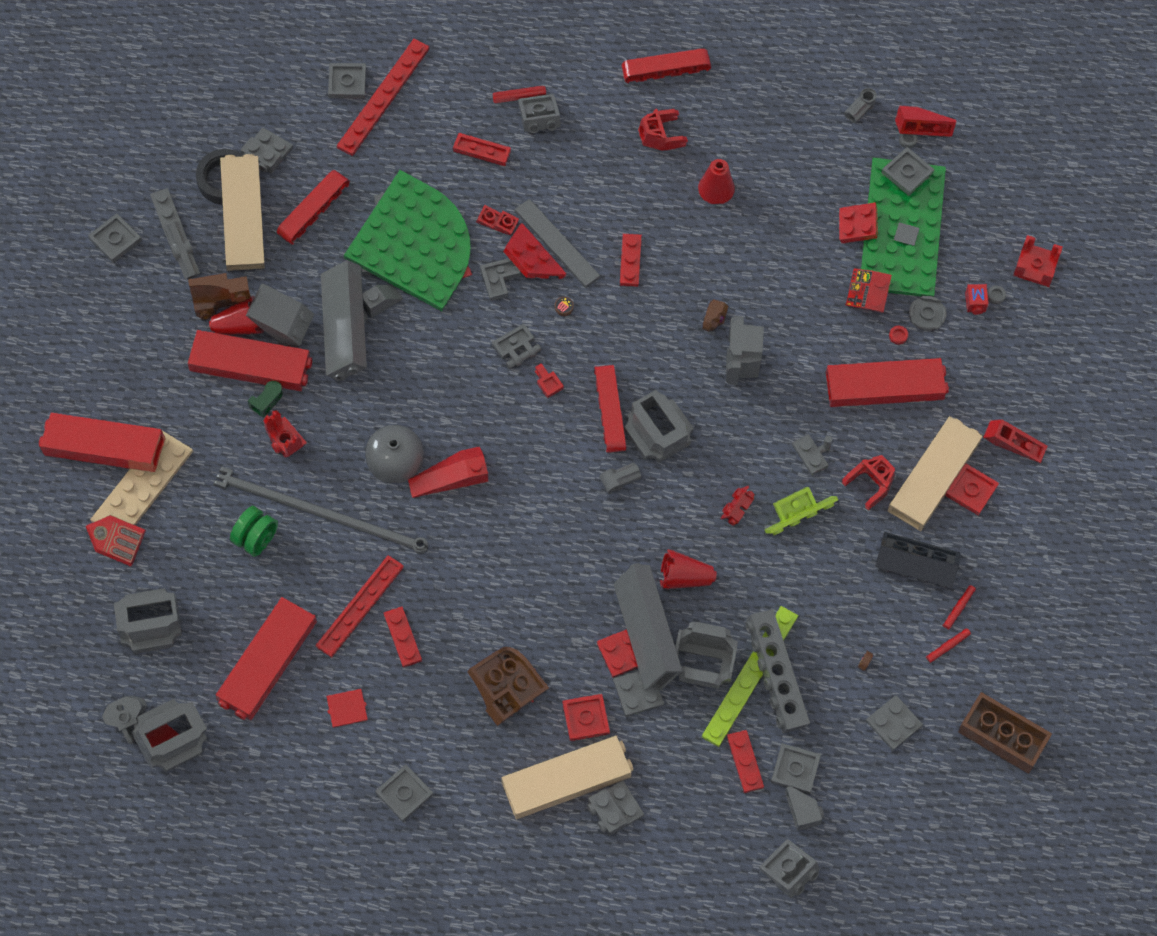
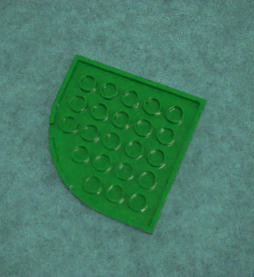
(414, 241)

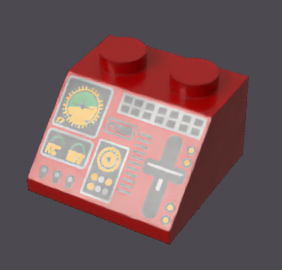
(868, 290)

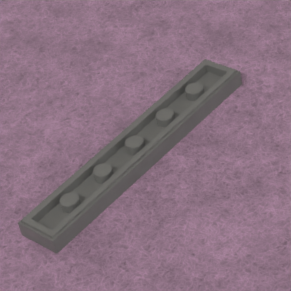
(557, 243)

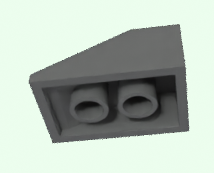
(280, 316)

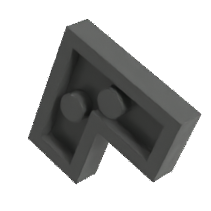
(494, 277)

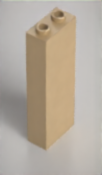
(242, 212)
(935, 473)
(567, 777)

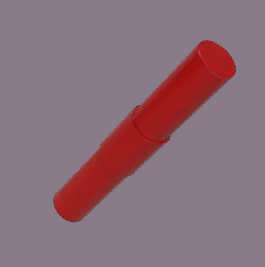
(959, 607)
(948, 645)

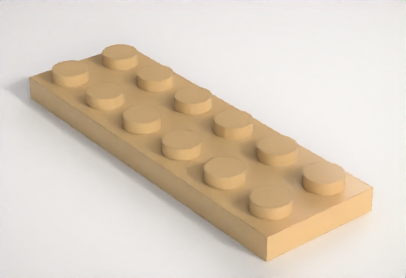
(141, 488)

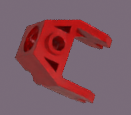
(653, 133)
(281, 429)
(873, 468)

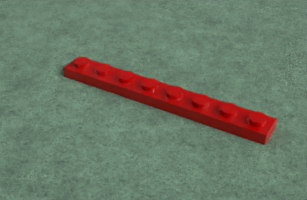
(383, 97)

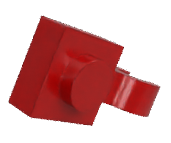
(549, 382)

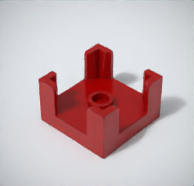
(1037, 263)

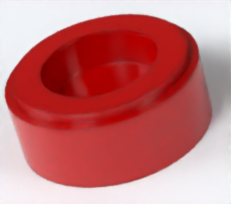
(898, 335)

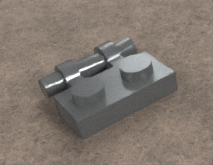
(514, 341)

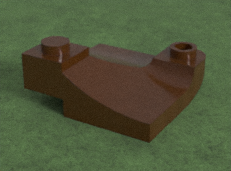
(215, 292)
(506, 683)

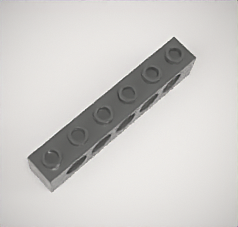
(767, 621)

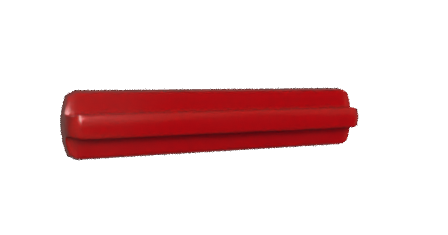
(512, 95)

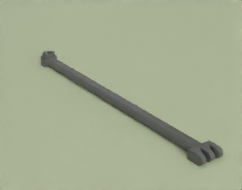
(319, 511)

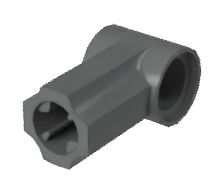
(861, 106)
(616, 479)

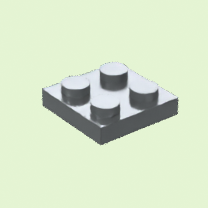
(347, 80)
(907, 171)
(114, 238)
(634, 697)
(894, 722)
(795, 768)
(404, 793)

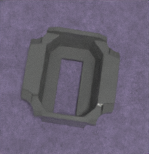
(744, 351)
(646, 435)
(149, 633)
(710, 642)
(177, 749)

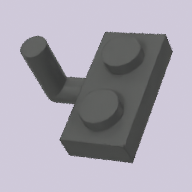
(811, 454)

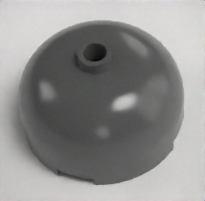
(394, 454)

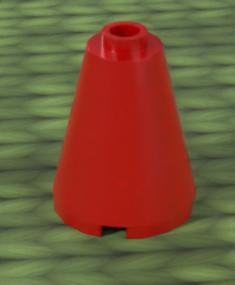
(717, 183)
(234, 320)
(685, 572)

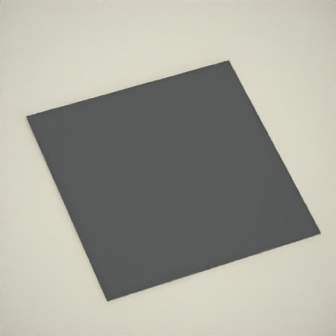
(906, 234)

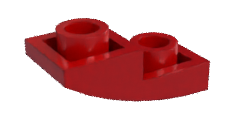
(498, 221)

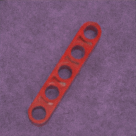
(665, 65)
(316, 202)
(610, 408)

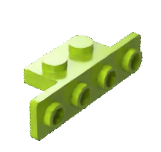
(796, 507)

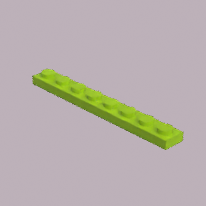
(743, 686)

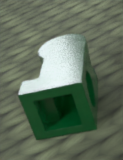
(267, 399)

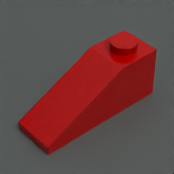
(923, 122)
(1013, 439)

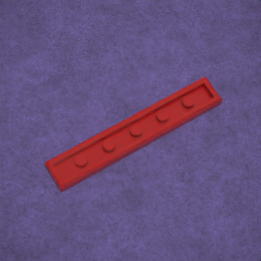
(359, 606)

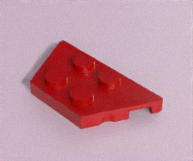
(531, 256)

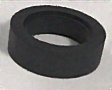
(205, 165)

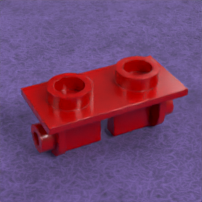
(741, 499)

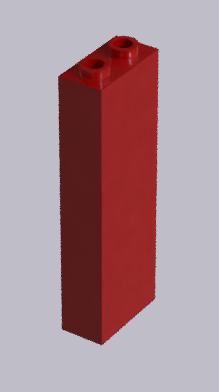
(249, 360)
(886, 382)
(102, 442)
(265, 659)

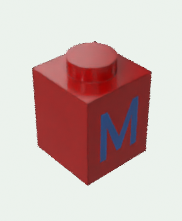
(976, 298)

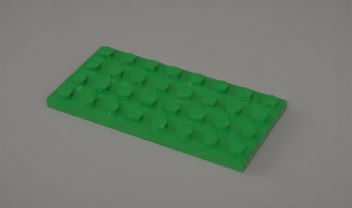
(911, 266)

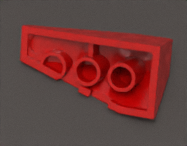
(454, 472)

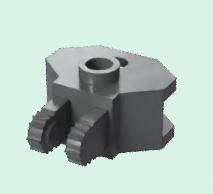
(124, 719)

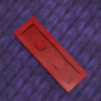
(481, 149)
(630, 260)
(402, 637)
(745, 761)

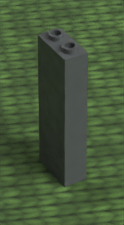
(343, 321)
(647, 627)

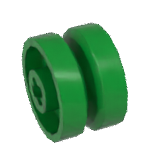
(253, 531)

